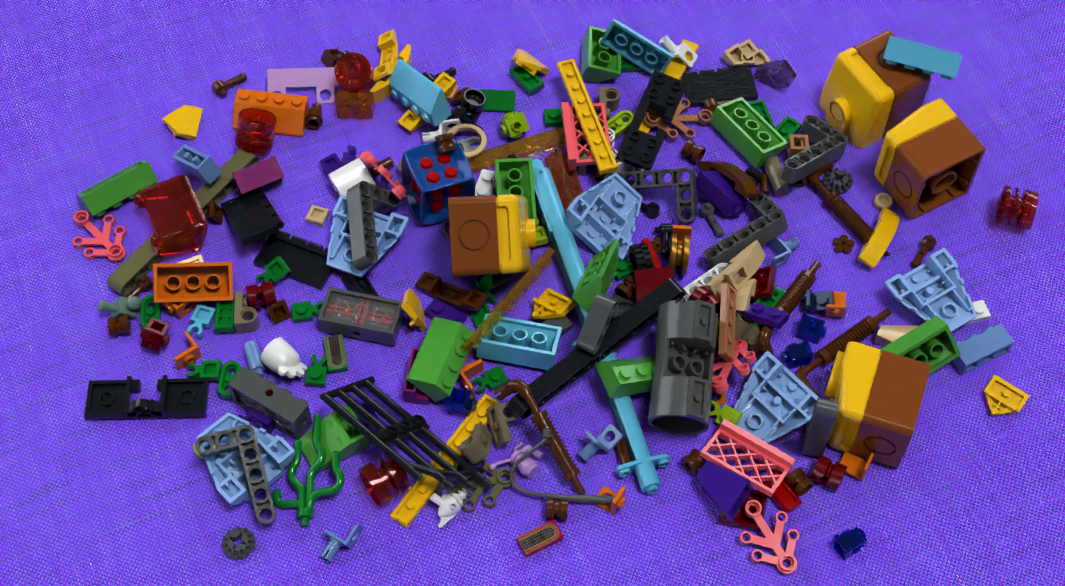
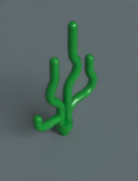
(307, 497)

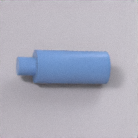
(253, 357)

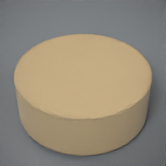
(882, 200)

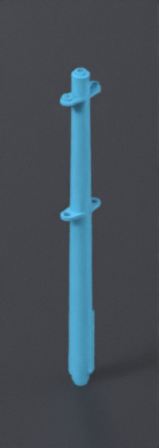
(566, 250)

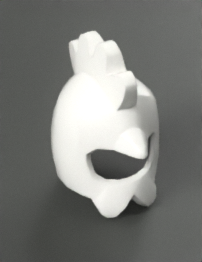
(282, 359)

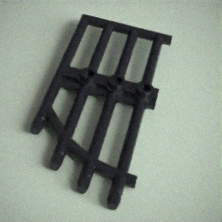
(401, 431)

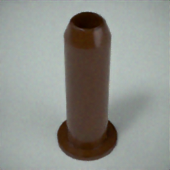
(764, 184)

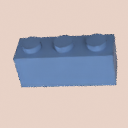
(197, 164)
(982, 348)

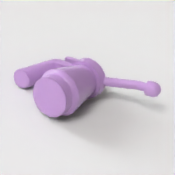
(528, 466)

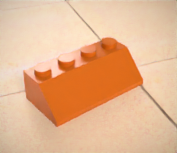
(288, 109)
(193, 282)

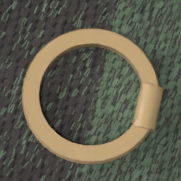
(469, 127)

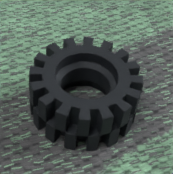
(640, 256)

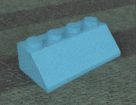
(636, 47)
(922, 56)
(419, 94)
(521, 343)

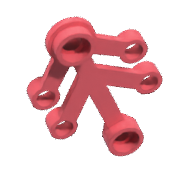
(398, 188)
(100, 239)
(719, 382)
(771, 540)

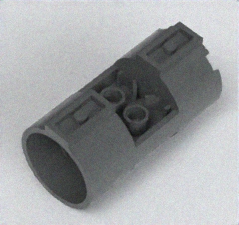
(683, 367)

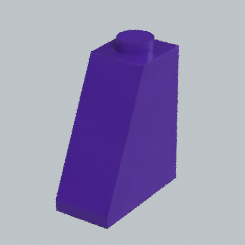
(721, 192)
(724, 488)

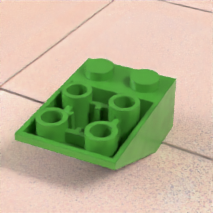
(335, 436)

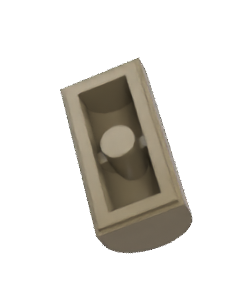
(774, 171)

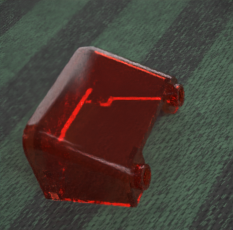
(174, 215)

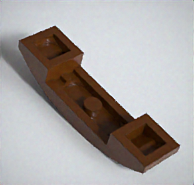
(744, 183)
(449, 294)

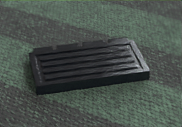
(720, 85)
(252, 216)
(304, 261)

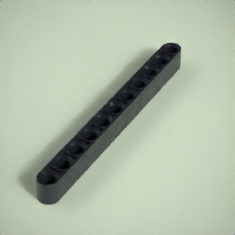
(581, 361)

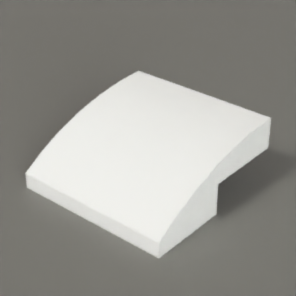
(350, 175)

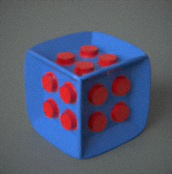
(434, 178)

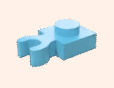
(201, 317)

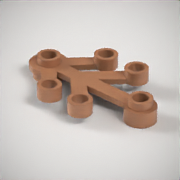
(677, 119)

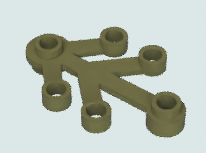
(496, 479)

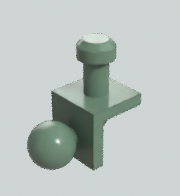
(121, 306)

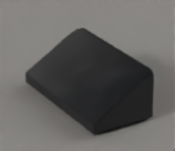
(358, 284)

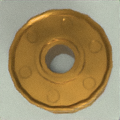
(679, 253)

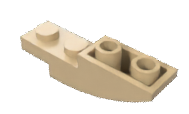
(740, 270)

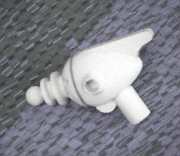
(449, 505)

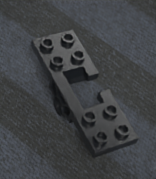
(660, 99)
(178, 399)

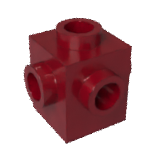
(152, 337)

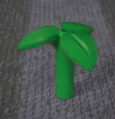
(487, 283)

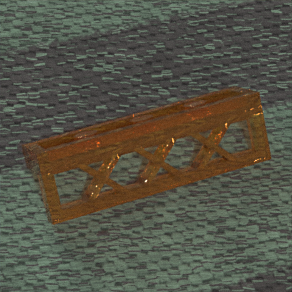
(563, 182)

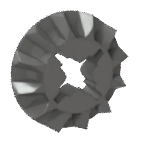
(839, 187)
(241, 550)

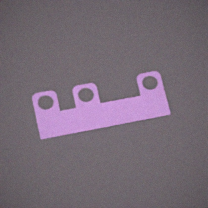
(320, 78)

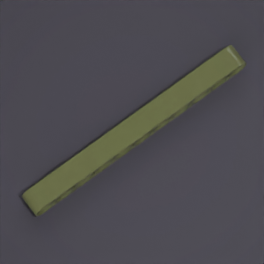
(141, 261)

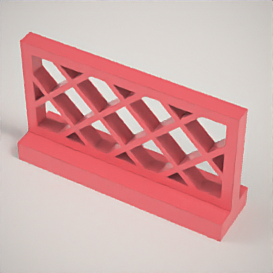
(571, 139)
(754, 449)

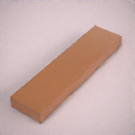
(727, 322)

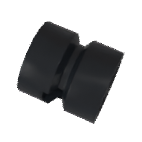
(474, 102)

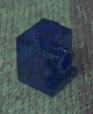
(811, 329)
(797, 354)
(460, 402)
(849, 542)

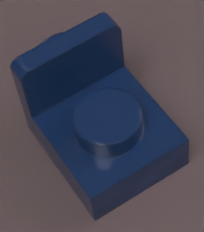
(817, 301)

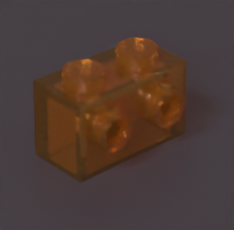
(355, 104)

